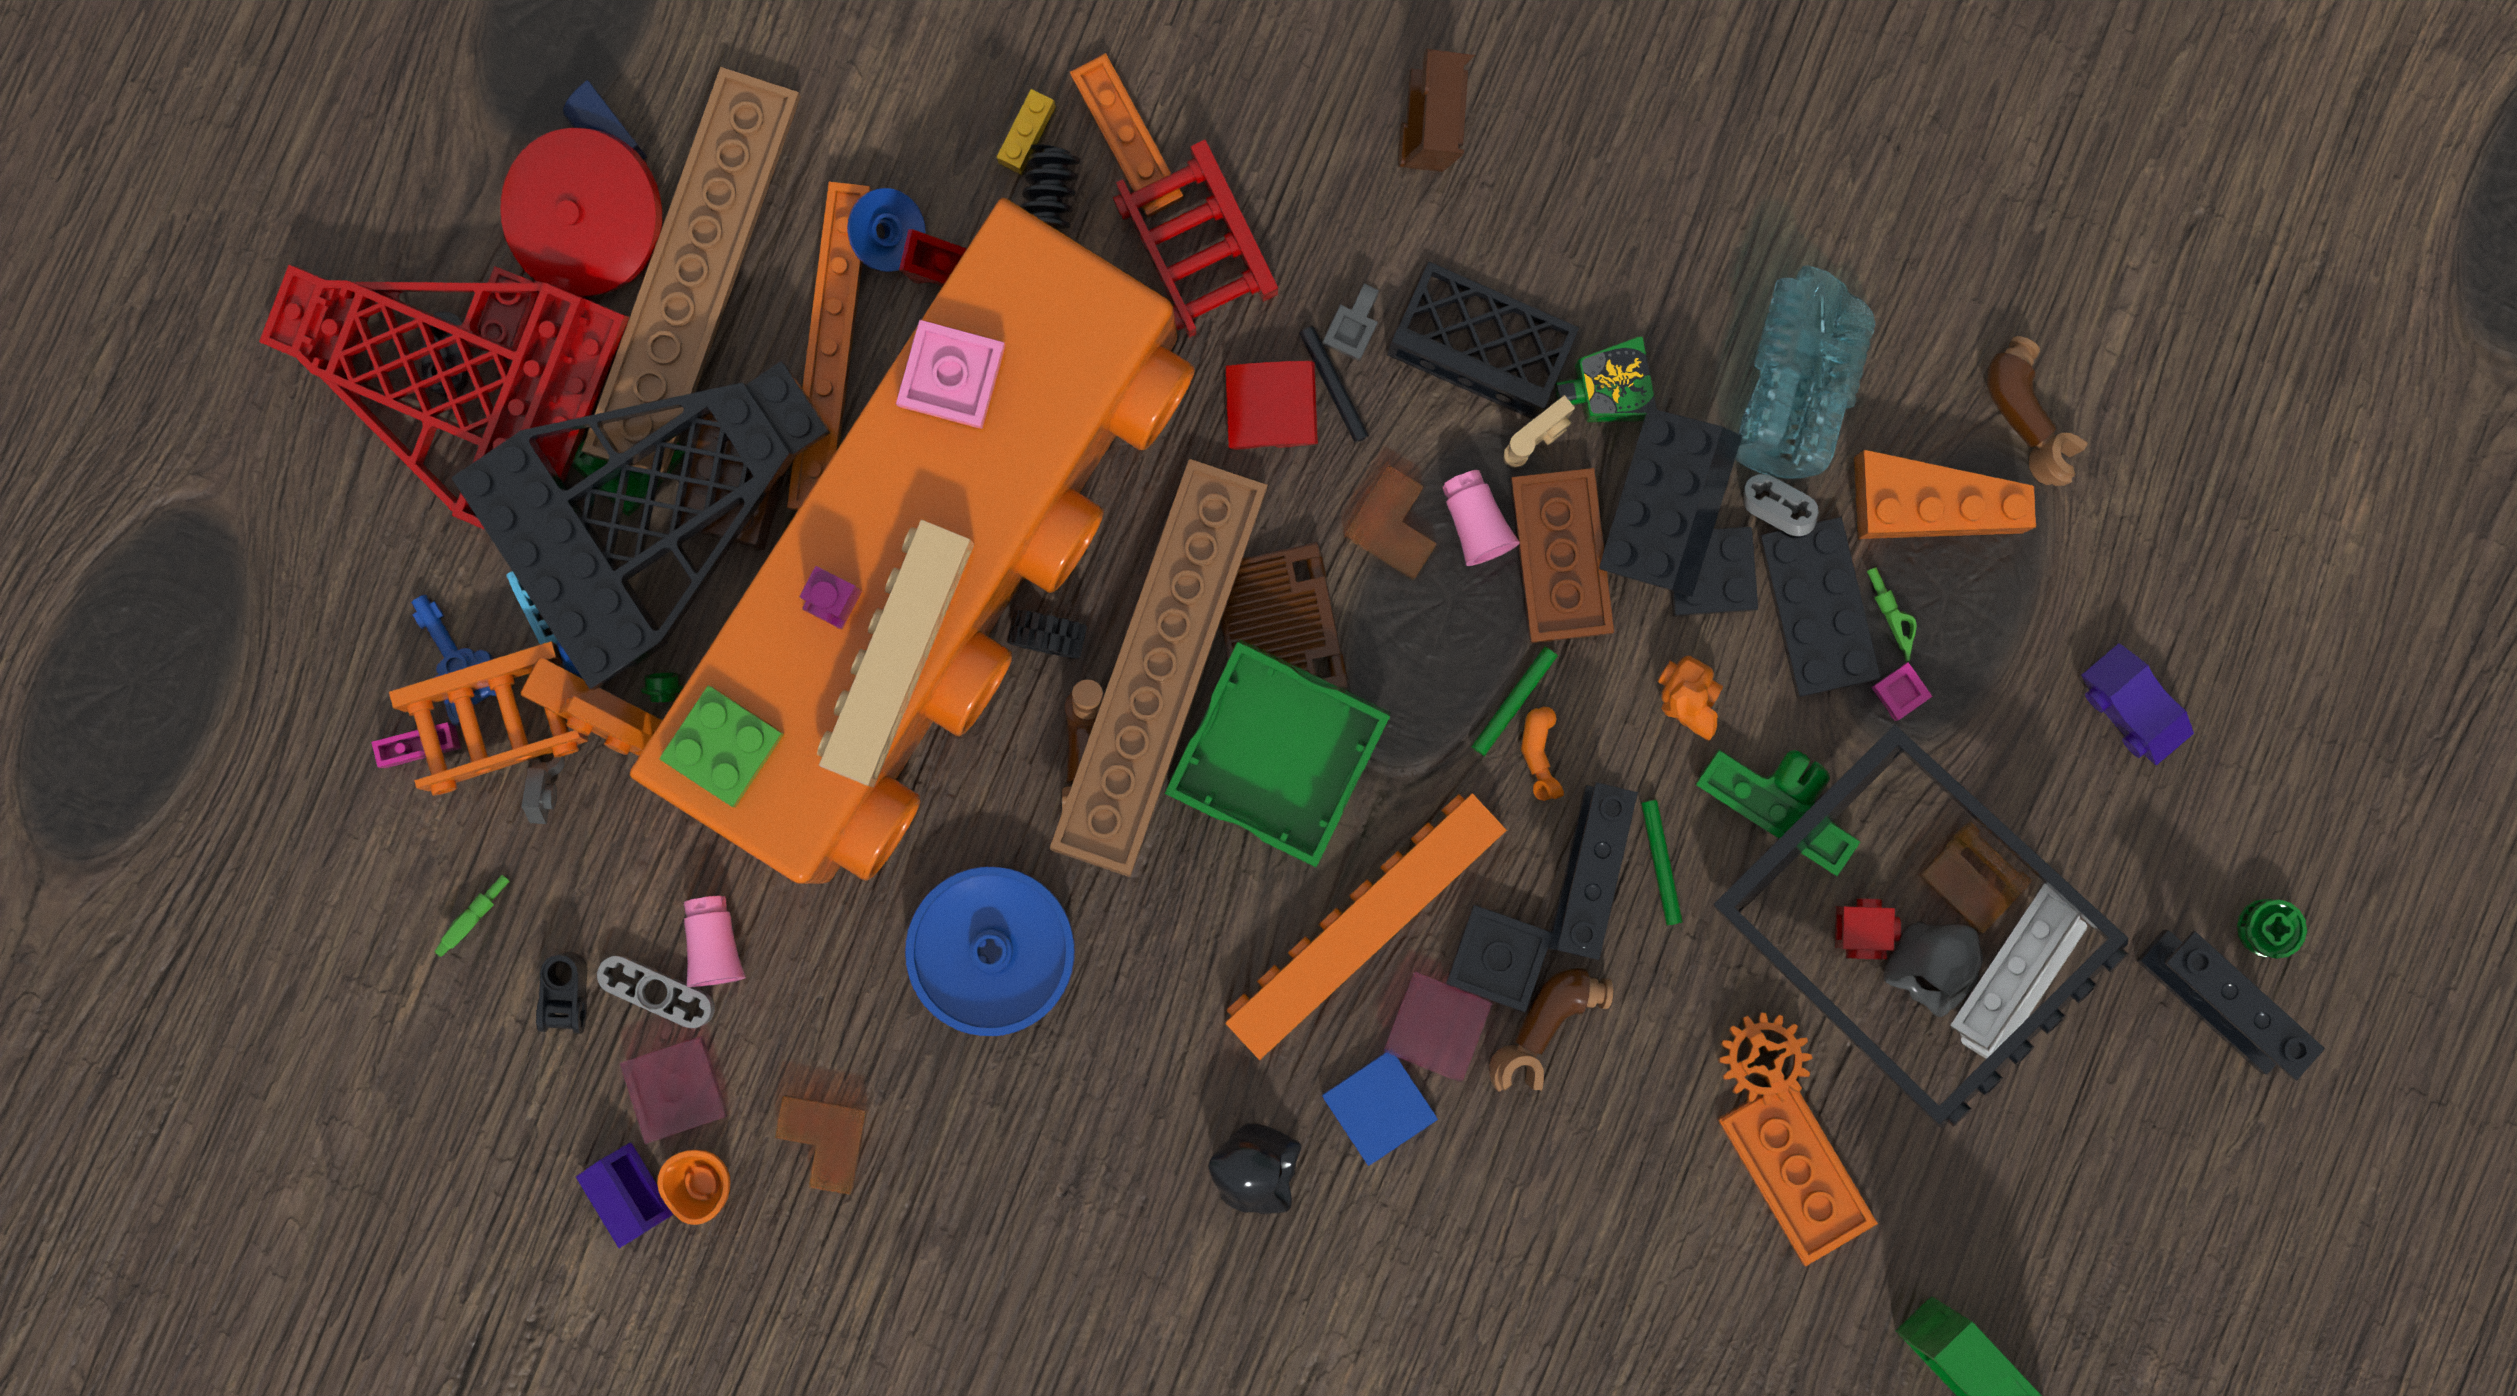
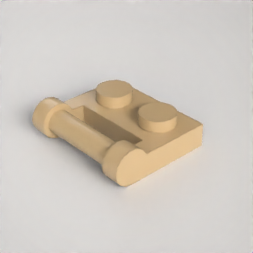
(1546, 427)

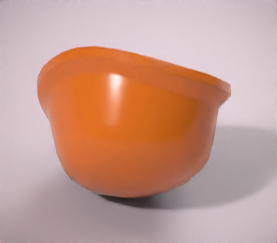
(694, 1185)

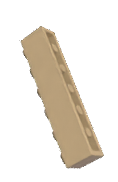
(895, 654)

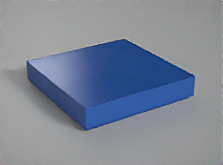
(1379, 1107)

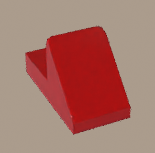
(929, 258)

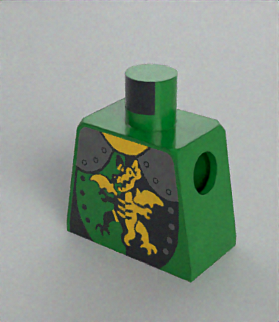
(1612, 384)

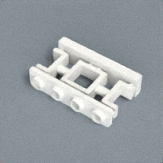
(2019, 973)

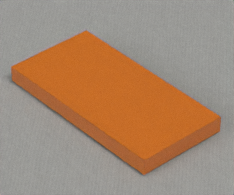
(1798, 1174)

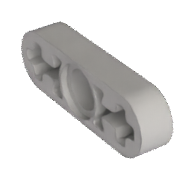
(632, 969)

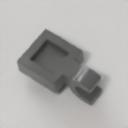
(1352, 328)
(539, 791)

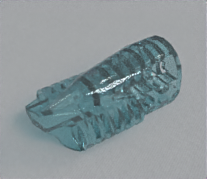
(1806, 364)

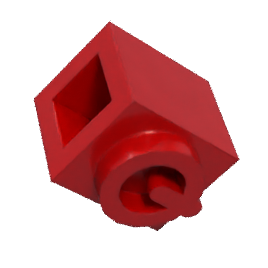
(1866, 929)

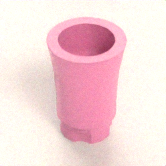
(1478, 519)
(710, 943)

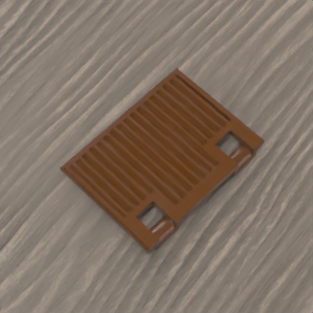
(1283, 614)

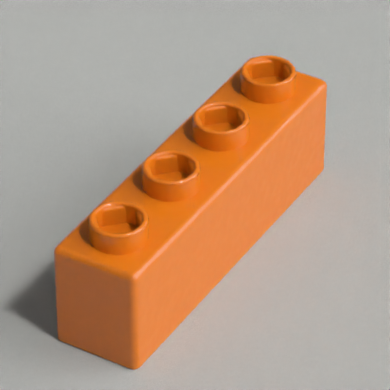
(1077, 370)

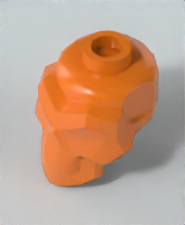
(1690, 695)

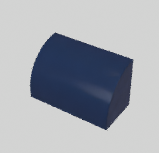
(589, 110)

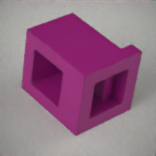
(829, 597)

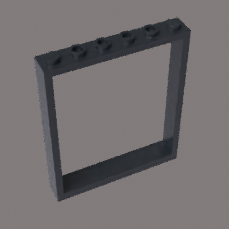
(1825, 811)

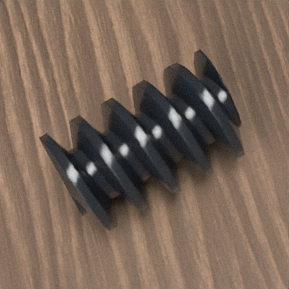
(1048, 184)

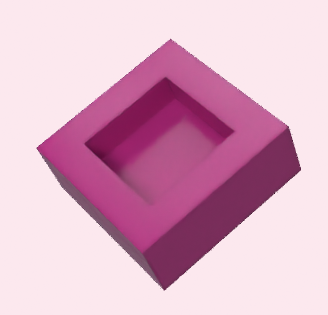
(1901, 691)

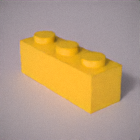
(1026, 131)

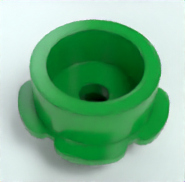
(662, 686)

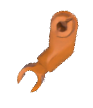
(1532, 748)

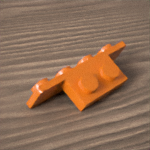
(590, 710)

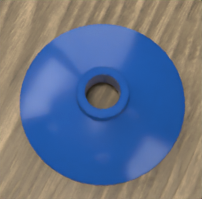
(896, 214)

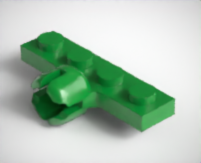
(1779, 801)

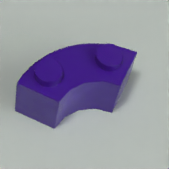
(2137, 704)

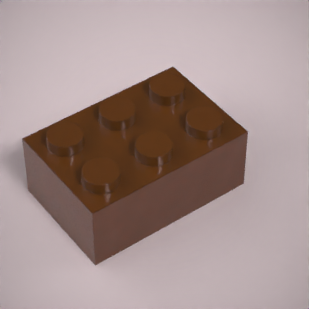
(758, 527)

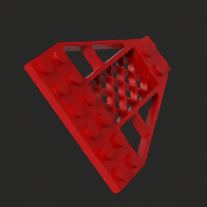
(550, 380)

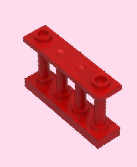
(1217, 206)

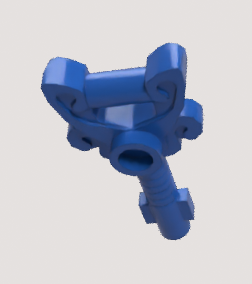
(429, 617)

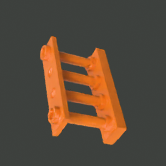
(459, 688)

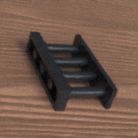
(1592, 870)
(2230, 1004)

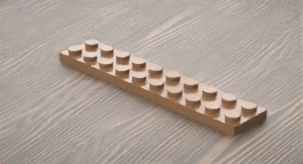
(696, 257)
(1159, 668)

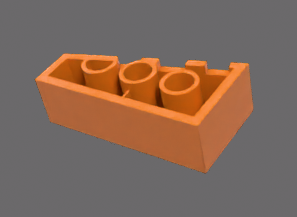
(1929, 500)

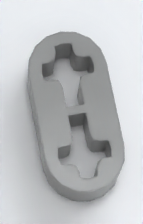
(1780, 505)

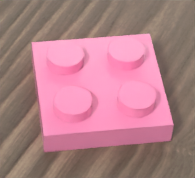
(950, 374)

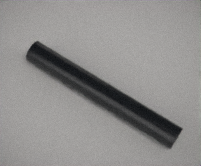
(1334, 384)

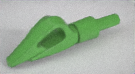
(1888, 606)
(469, 917)

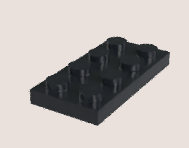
(1819, 608)

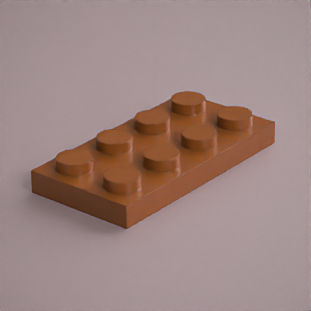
(1561, 555)

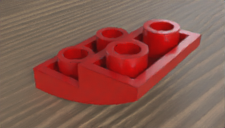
(505, 313)
(1271, 404)

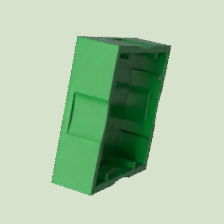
(1278, 752)
(1961, 1353)

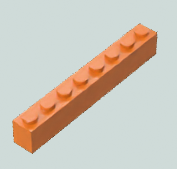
(1365, 925)

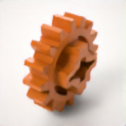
(1773, 1077)

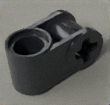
(562, 997)

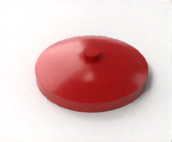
(581, 211)

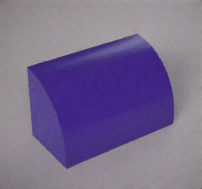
(624, 1195)

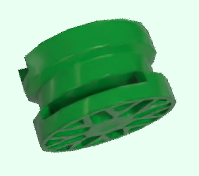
(2272, 928)

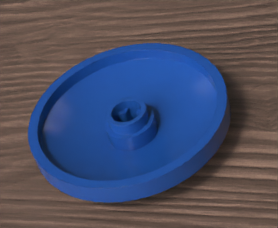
(990, 951)

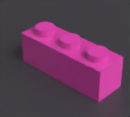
(409, 748)

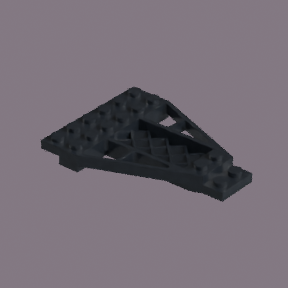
(563, 558)

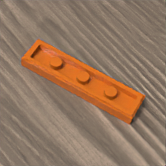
(1123, 129)

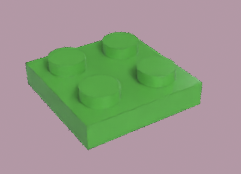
(721, 746)

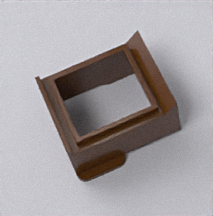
(1435, 112)

